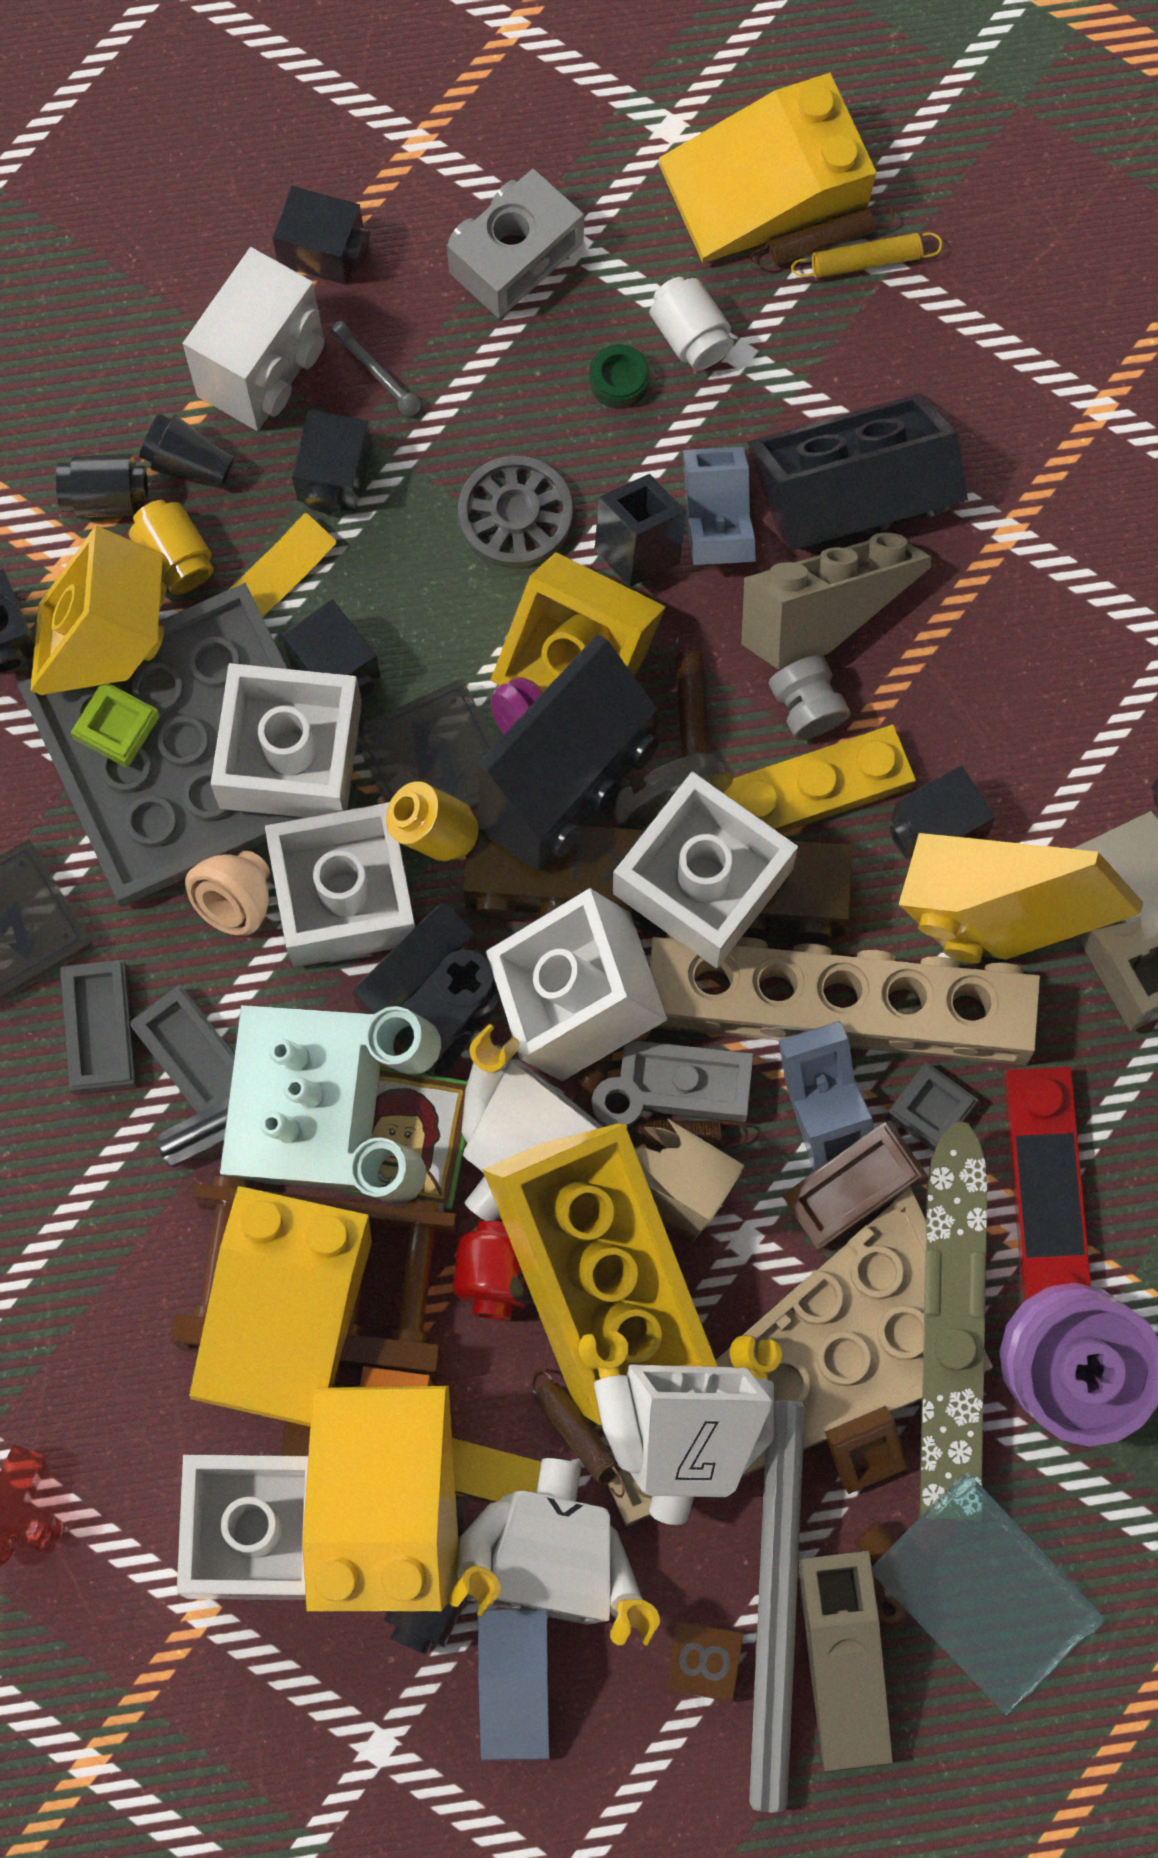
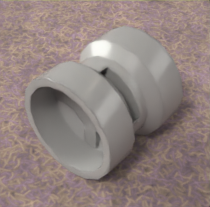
(809, 697)

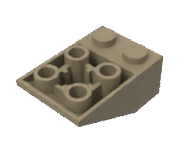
(1128, 950)

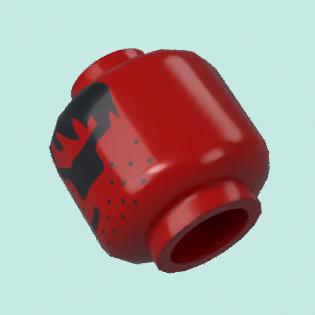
(490, 1273)

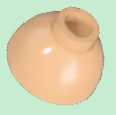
(230, 891)

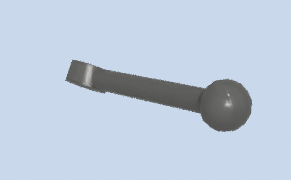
(408, 403)

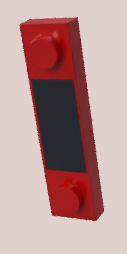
(1046, 1178)

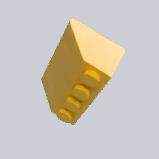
(596, 1256)

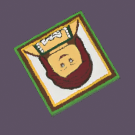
(428, 1118)

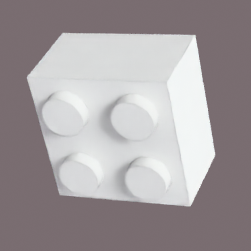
(255, 340)
(286, 741)
(704, 869)
(339, 885)
(576, 985)
(242, 1527)

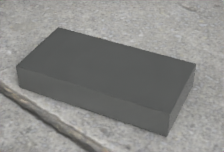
(98, 1027)
(187, 1048)

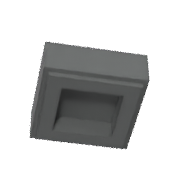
(931, 1106)

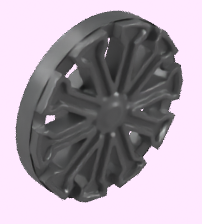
(515, 511)

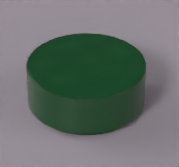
(619, 376)

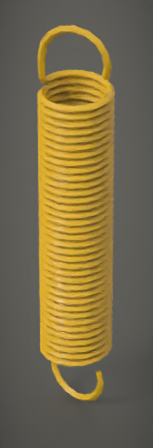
(867, 255)

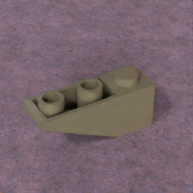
(824, 599)
(845, 1660)

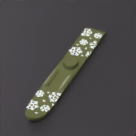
(953, 1314)

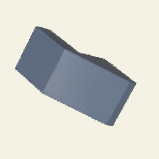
(718, 506)
(824, 1092)
(513, 1685)

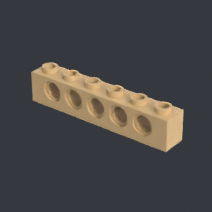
(870, 1024)

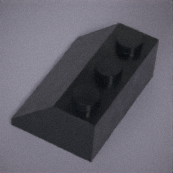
(859, 472)
(566, 756)

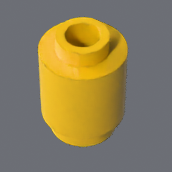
(173, 534)
(431, 822)

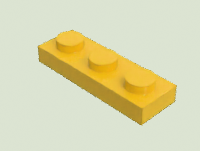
(825, 781)

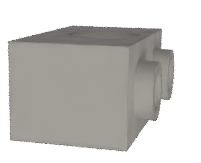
(506, 273)

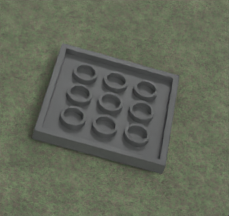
(161, 811)

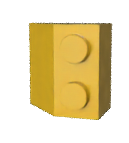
(564, 612)
(99, 615)

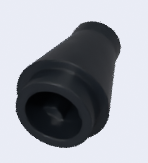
(184, 452)

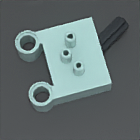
(309, 1101)

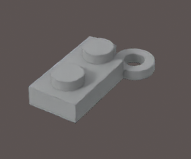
(677, 1083)

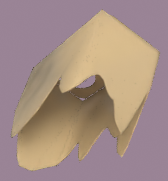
(687, 1179)

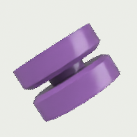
(1089, 1328)

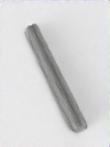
(777, 1610)

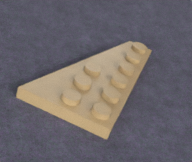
(843, 1334)

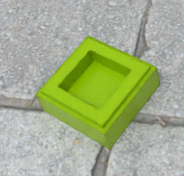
(115, 724)

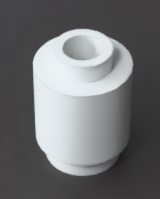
(691, 322)

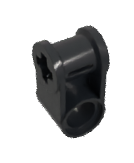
(449, 1008)

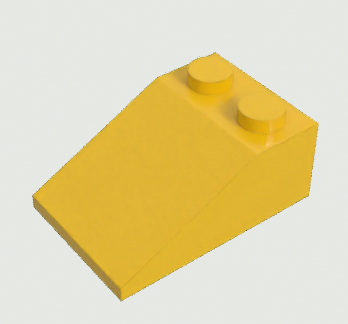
(770, 170)
(1009, 896)
(279, 1304)
(380, 1500)

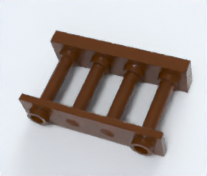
(407, 1345)

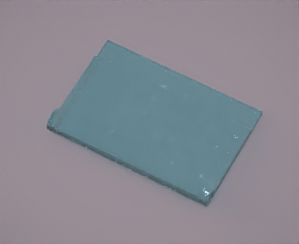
(986, 1593)

